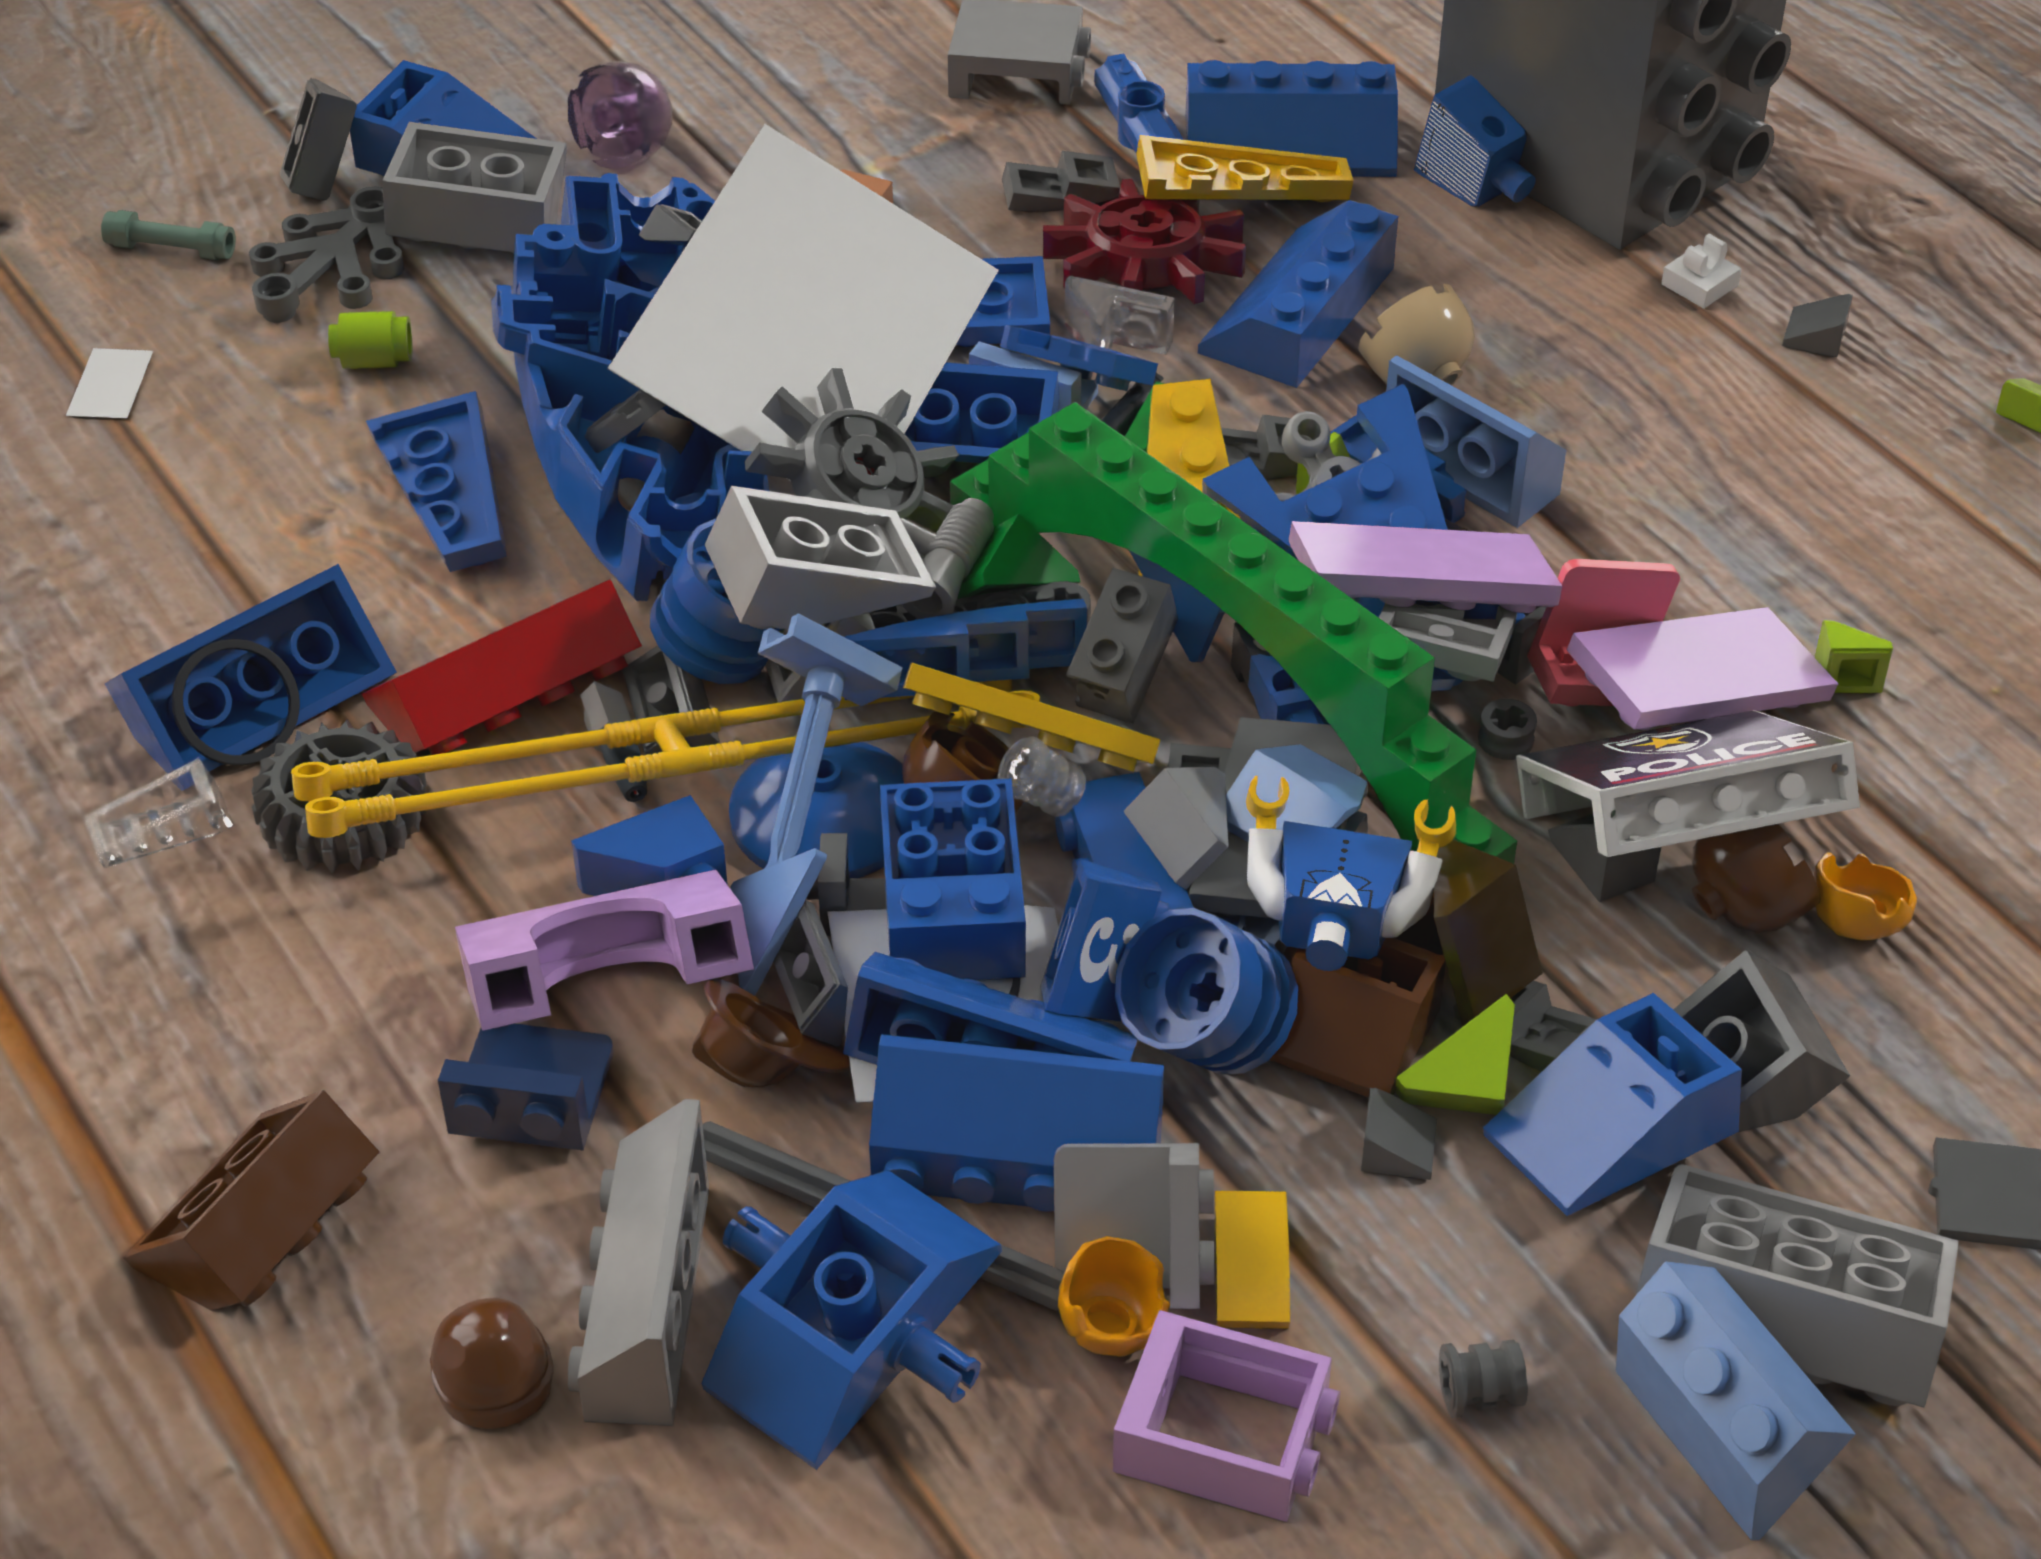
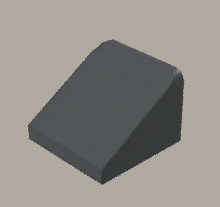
(1819, 325)
(1398, 1138)

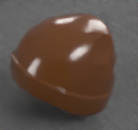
(490, 1364)

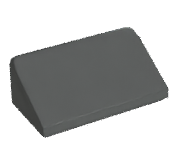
(317, 140)
(663, 688)
(813, 978)

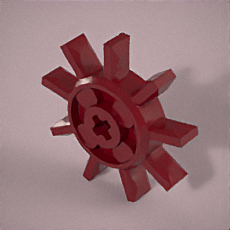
(1146, 242)

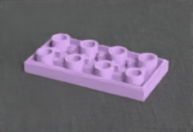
(1428, 565)
(1700, 667)

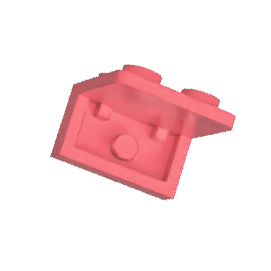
(1595, 598)

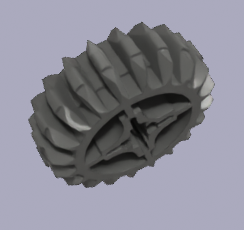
(284, 817)

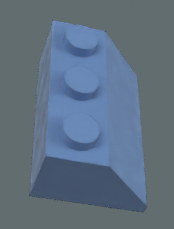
(1486, 452)
(1726, 1393)

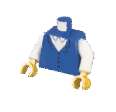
(1340, 887)

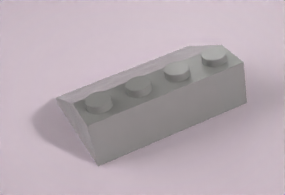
(1831, 1285)

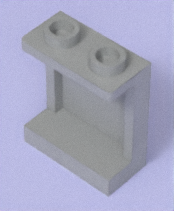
(1018, 42)

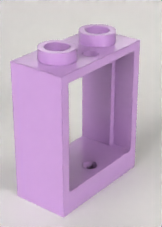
(1235, 1363)

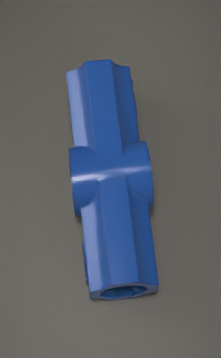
(1133, 101)

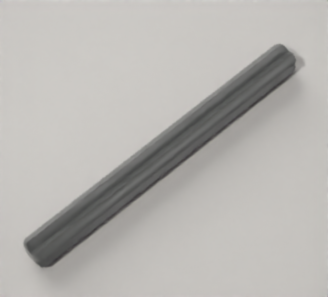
(811, 1184)

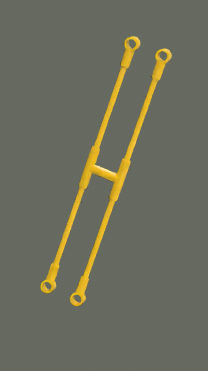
(333, 816)

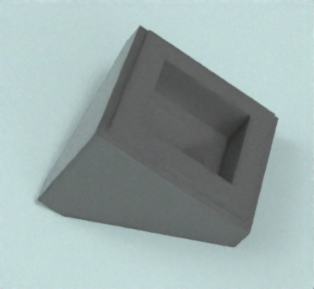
(670, 226)

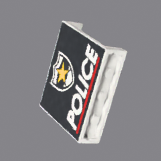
(1692, 780)

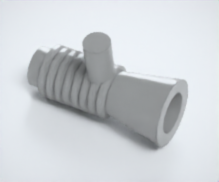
(950, 554)

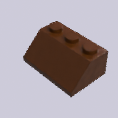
(256, 1204)

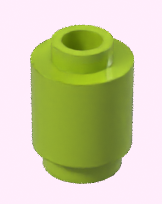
(371, 339)

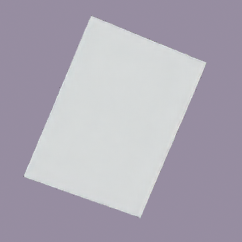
(796, 280)

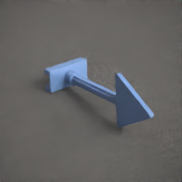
(832, 670)

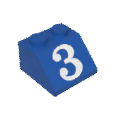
(1096, 925)

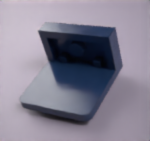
(527, 1085)

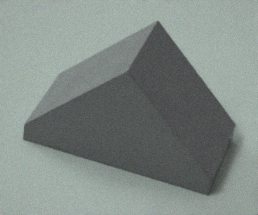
(1601, 874)

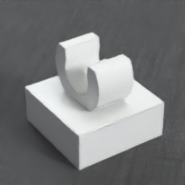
(1702, 273)

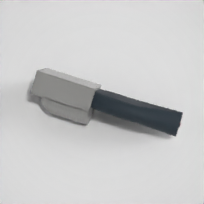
(604, 707)

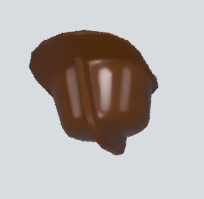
(757, 1041)

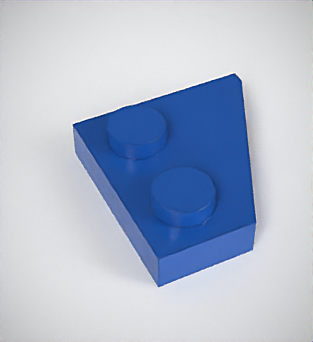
(1112, 367)

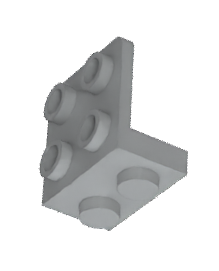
(1140, 1196)

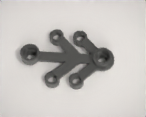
(278, 293)

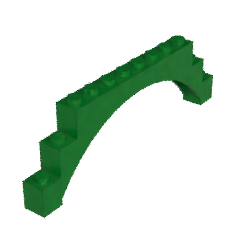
(1354, 667)

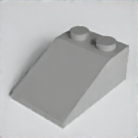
(812, 558)

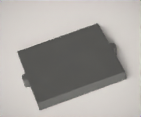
(1987, 1192)

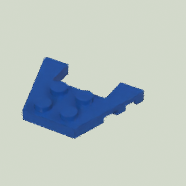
(1383, 491)

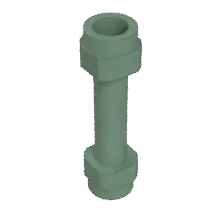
(125, 230)

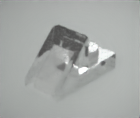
(1118, 315)

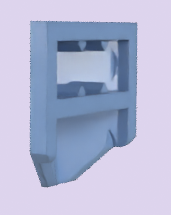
(1318, 788)

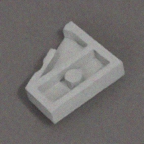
(1460, 645)

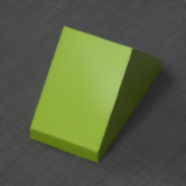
(1466, 1068)

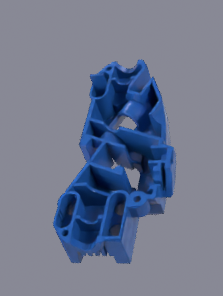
(565, 320)

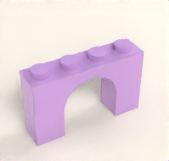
(676, 921)

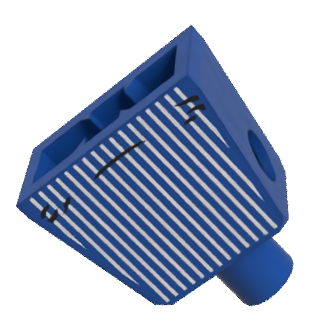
(1473, 146)

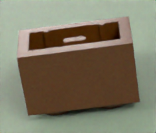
(1365, 1018)

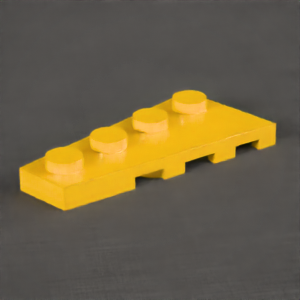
(1223, 171)
(1187, 431)
(1055, 725)

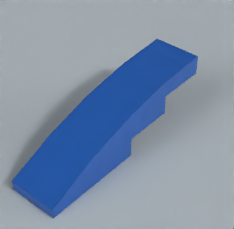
(983, 642)

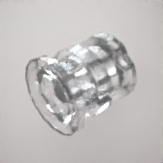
(1042, 776)

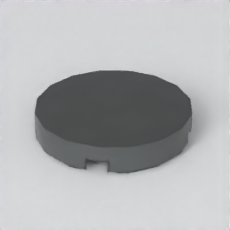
(622, 420)

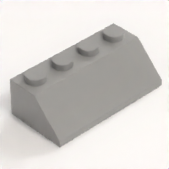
(644, 1273)

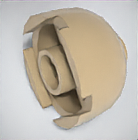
(1424, 330)

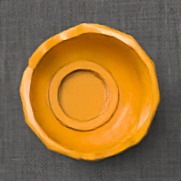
(1863, 898)
(1112, 1296)

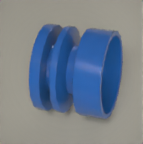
(698, 623)
(1206, 991)

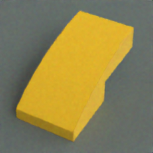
(1251, 1259)

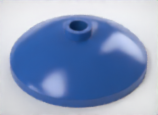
(842, 802)

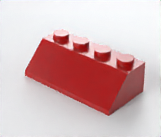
(505, 669)

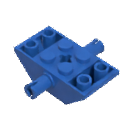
(845, 1311)

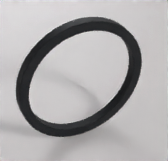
(270, 657)

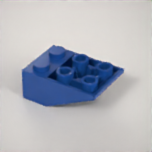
(423, 97)
(954, 877)
(1619, 1106)

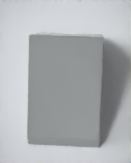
(1183, 820)

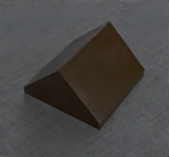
(1483, 928)

